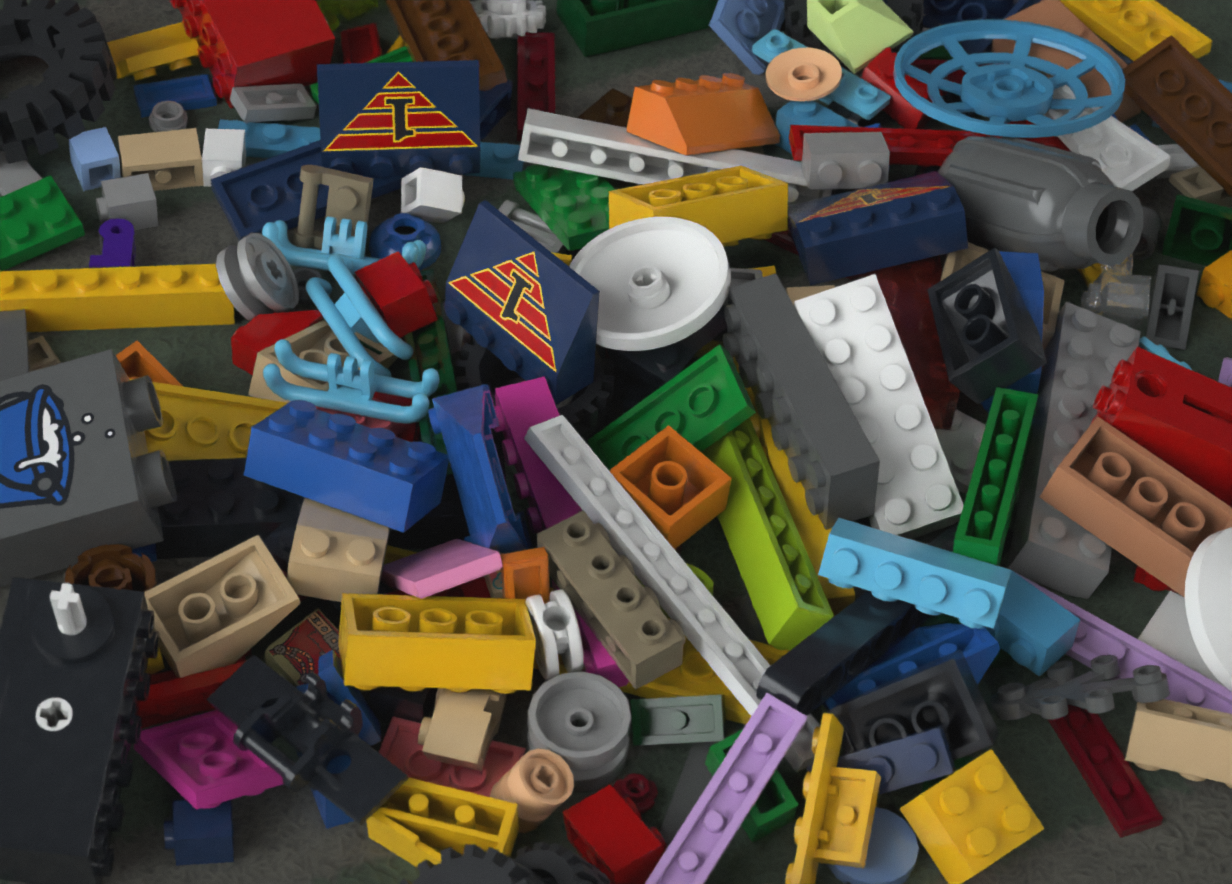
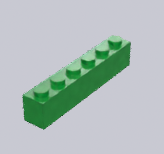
(996, 476)

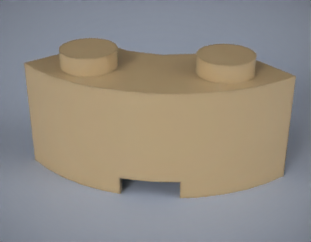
(462, 726)

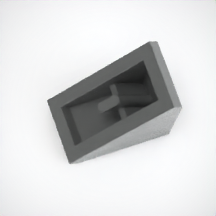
(1171, 306)

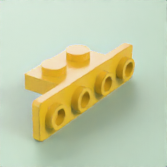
(153, 49)
(836, 809)

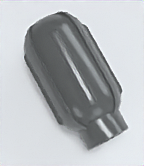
(1042, 203)

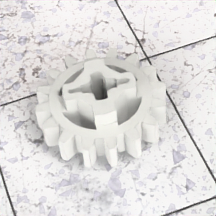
(510, 17)

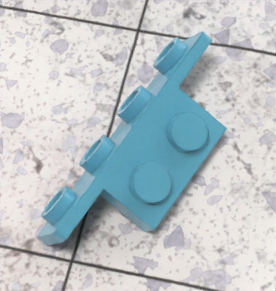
(852, 91)

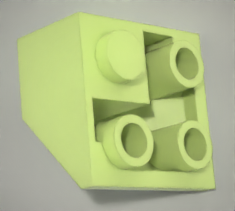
(856, 29)

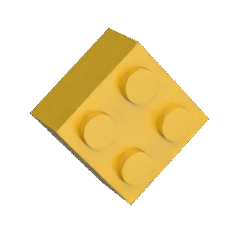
(971, 818)

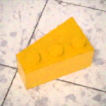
(433, 817)

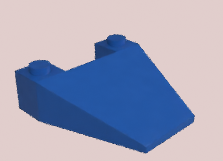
(466, 427)

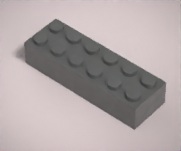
(801, 402)

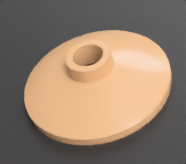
(803, 74)

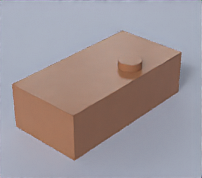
(1056, 15)
(1135, 503)

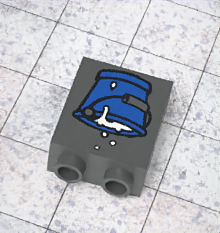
(77, 465)

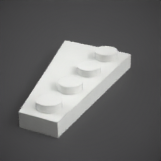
(1122, 153)

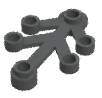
(1084, 691)

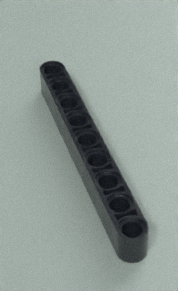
(846, 645)

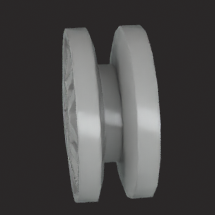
(257, 277)

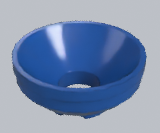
(386, 241)

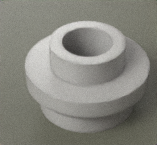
(168, 117)

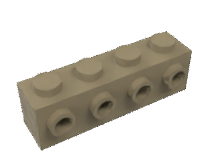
(612, 599)

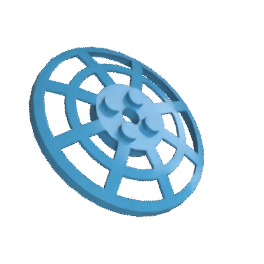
(1007, 87)

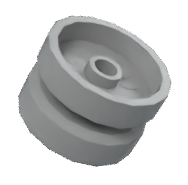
(584, 723)

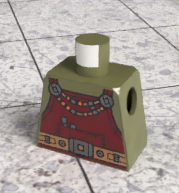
(300, 648)

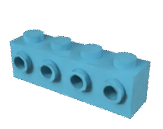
(914, 573)

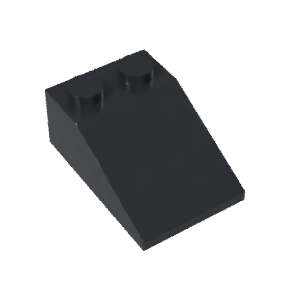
(984, 328)
(662, 364)
(918, 700)

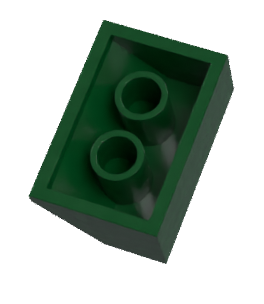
(1198, 231)

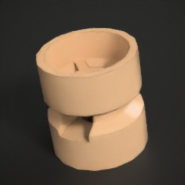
(537, 785)

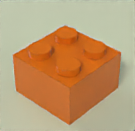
(674, 485)

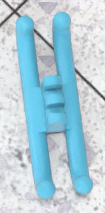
(332, 243)
(354, 314)
(350, 388)

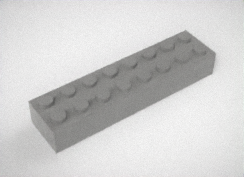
(1079, 362)

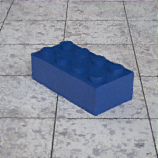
(347, 465)

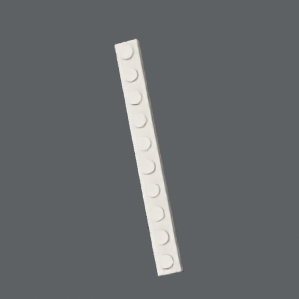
(660, 568)

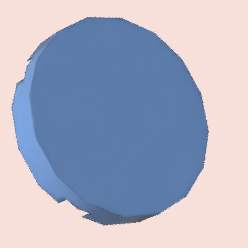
(889, 854)

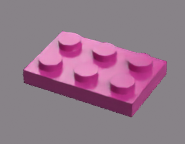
(203, 762)

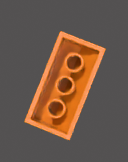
(702, 115)

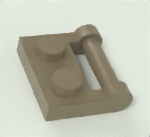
(347, 199)

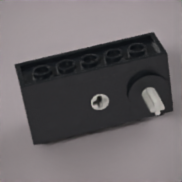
(67, 725)

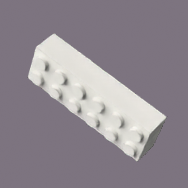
(874, 375)

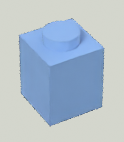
(94, 158)

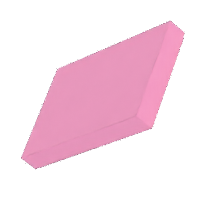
(440, 568)

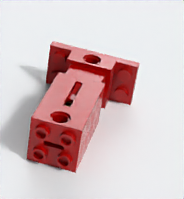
(1174, 417)

